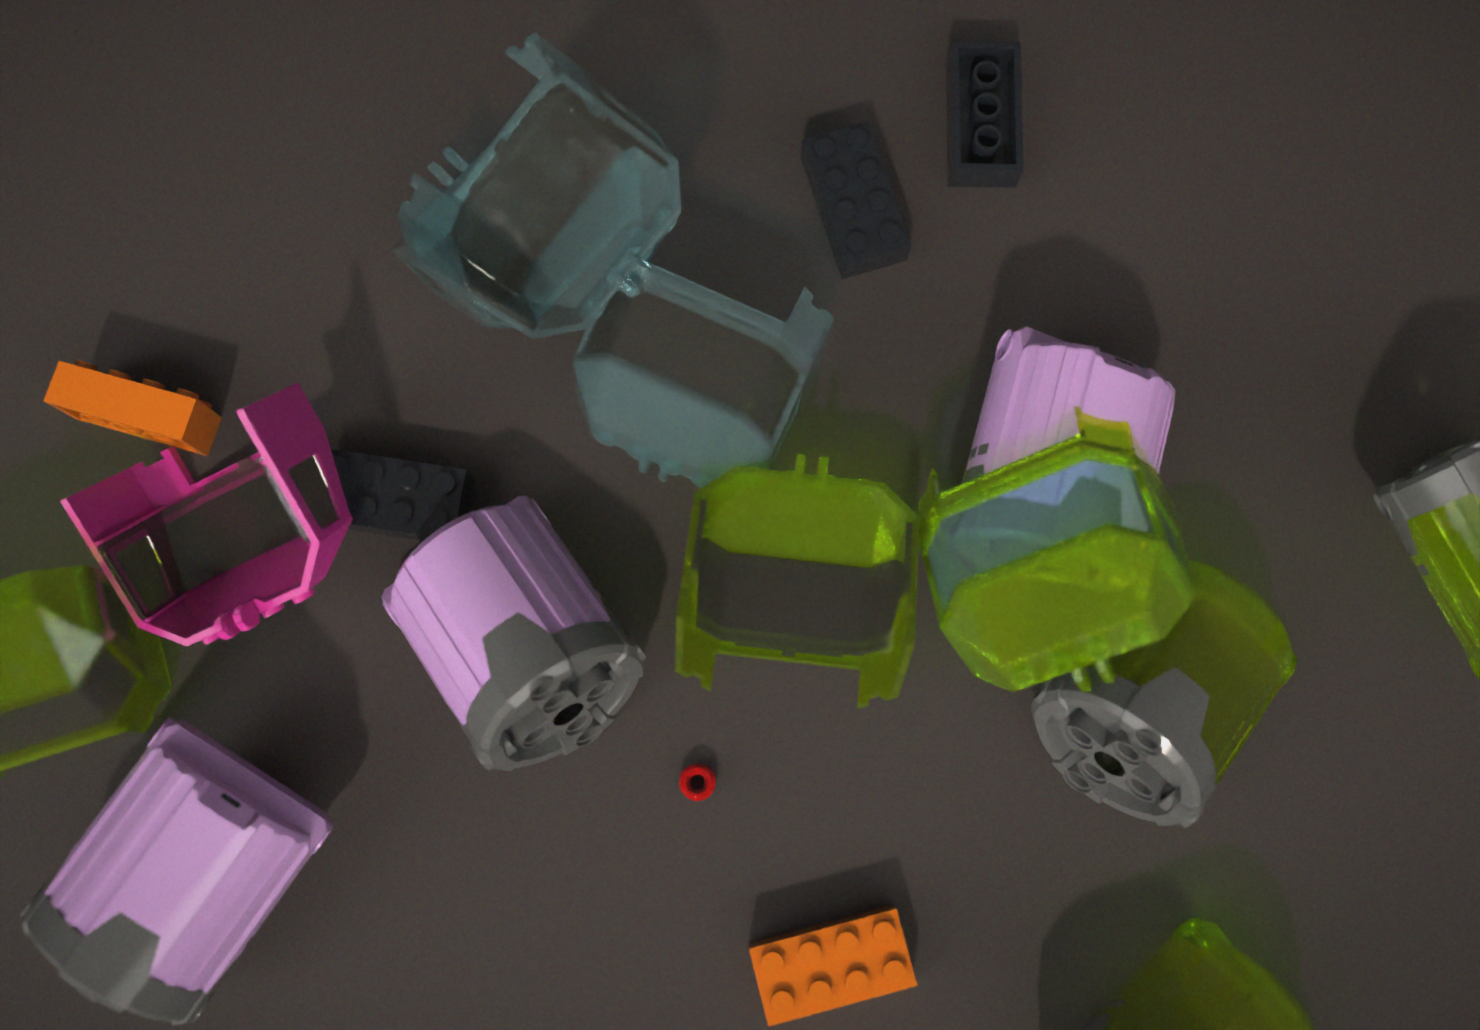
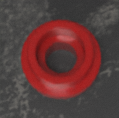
(685, 782)

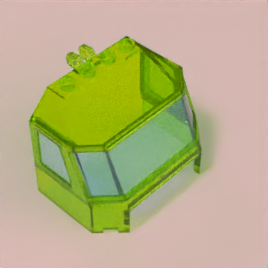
(1056, 559)

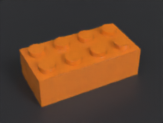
(133, 407)
(832, 965)

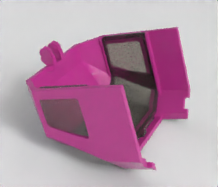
(221, 549)

